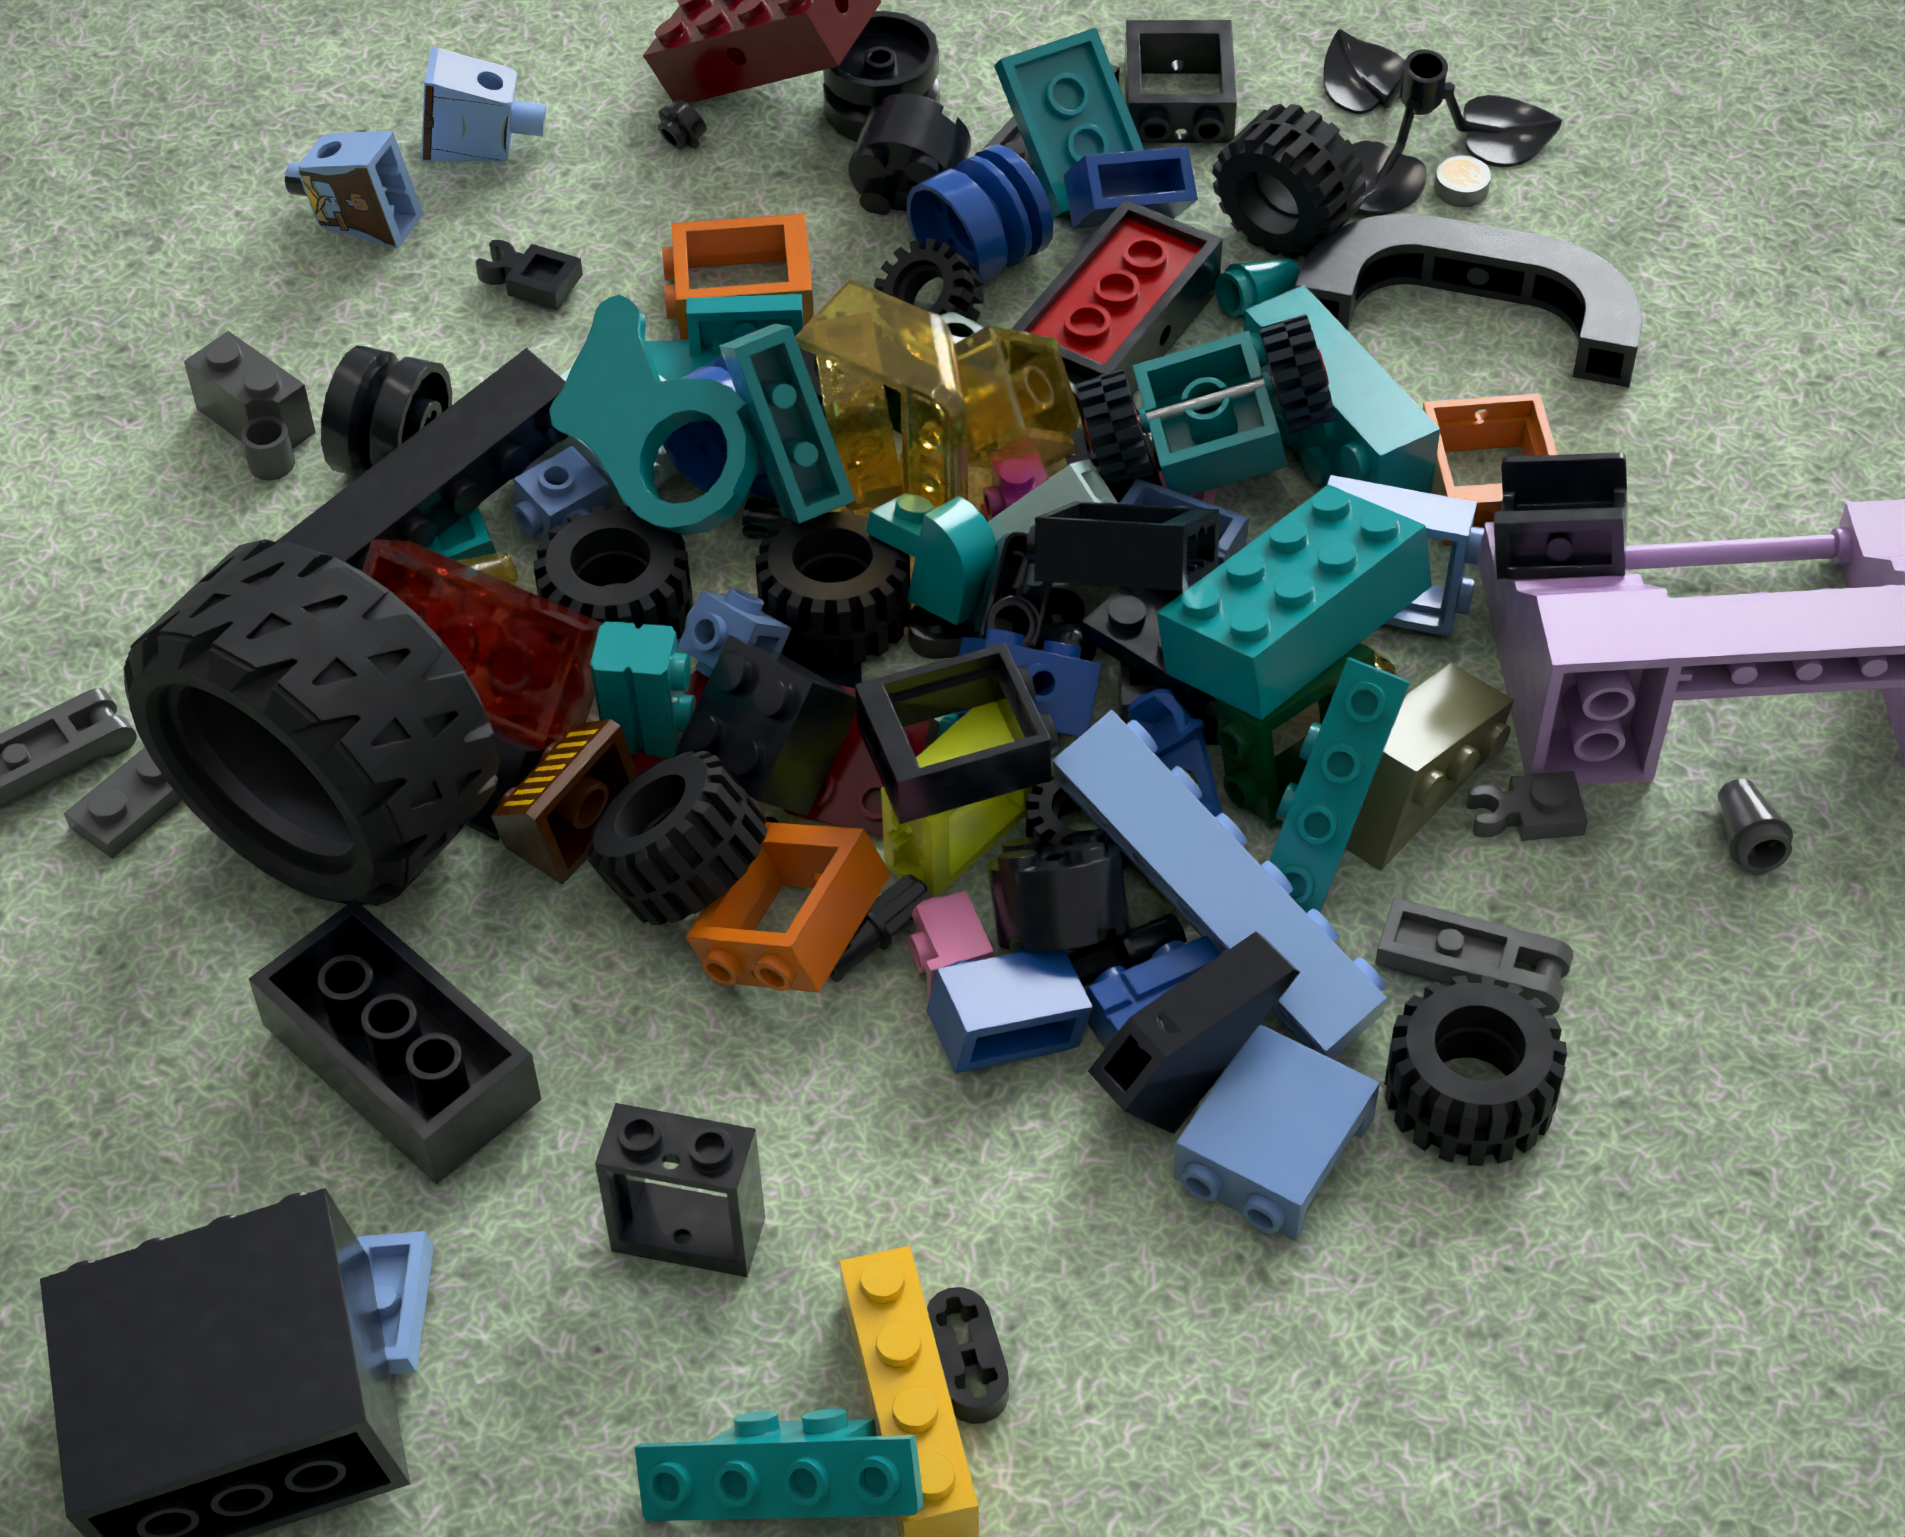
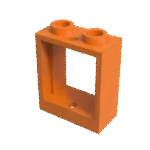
(737, 243)
(1505, 423)
(845, 883)

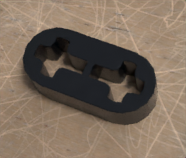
(982, 1350)

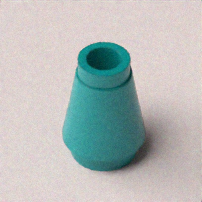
(1254, 283)

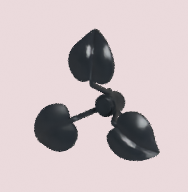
(1366, 74)

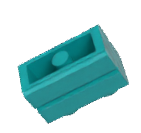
(642, 685)

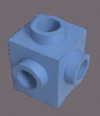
(555, 490)
(723, 615)

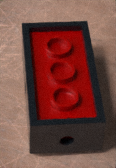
(1127, 292)

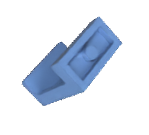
(1273, 1131)

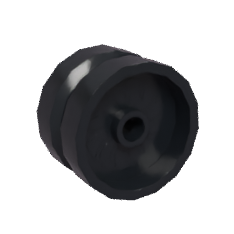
(886, 59)
(378, 406)

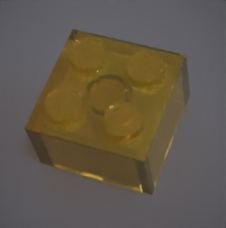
(1016, 397)

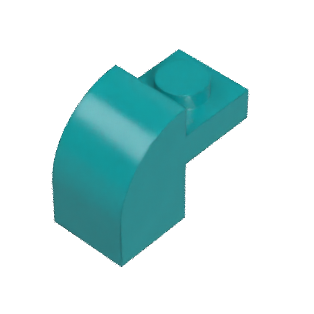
(949, 547)

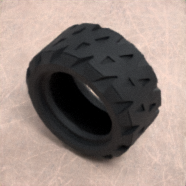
(312, 722)

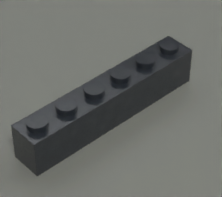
(442, 467)

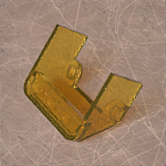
(912, 355)

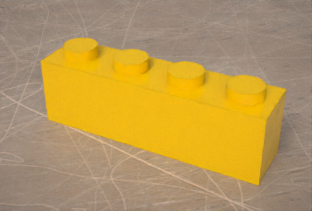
(908, 1386)

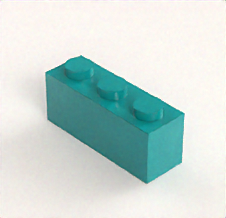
(787, 423)

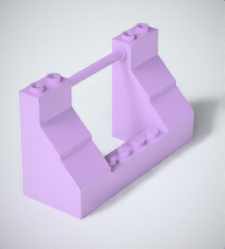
(1609, 655)

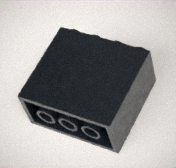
(222, 1378)

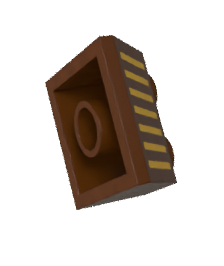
(562, 798)

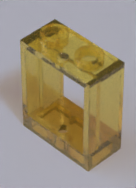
(862, 434)

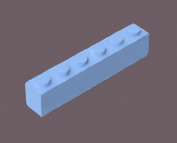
(1215, 880)

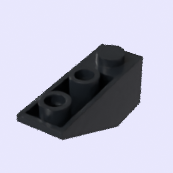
(1190, 1034)

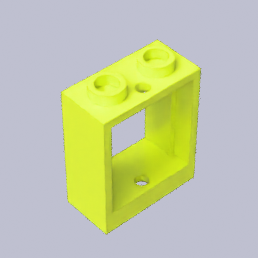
(950, 842)

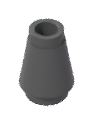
(1753, 828)

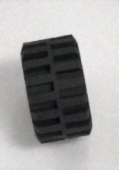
(1288, 180)
(612, 550)
(834, 588)
(677, 838)
(1467, 1113)

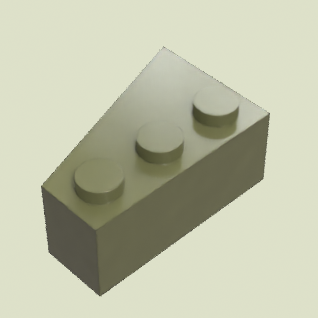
(1434, 747)

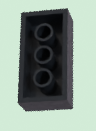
(396, 1040)

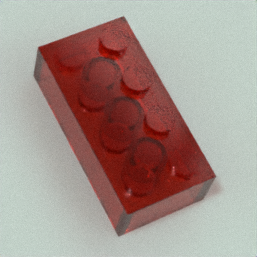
(514, 645)

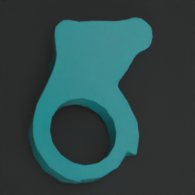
(628, 413)

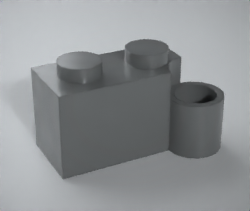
(251, 402)

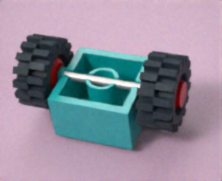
(1209, 409)

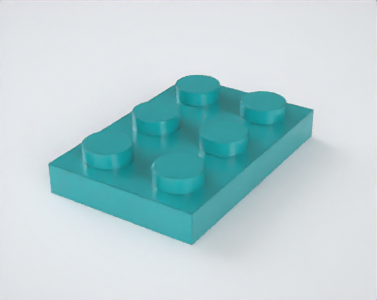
(1066, 108)

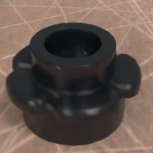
(681, 124)

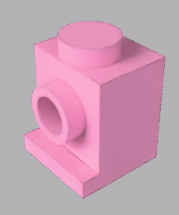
(946, 934)

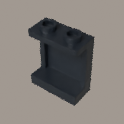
(1562, 516)

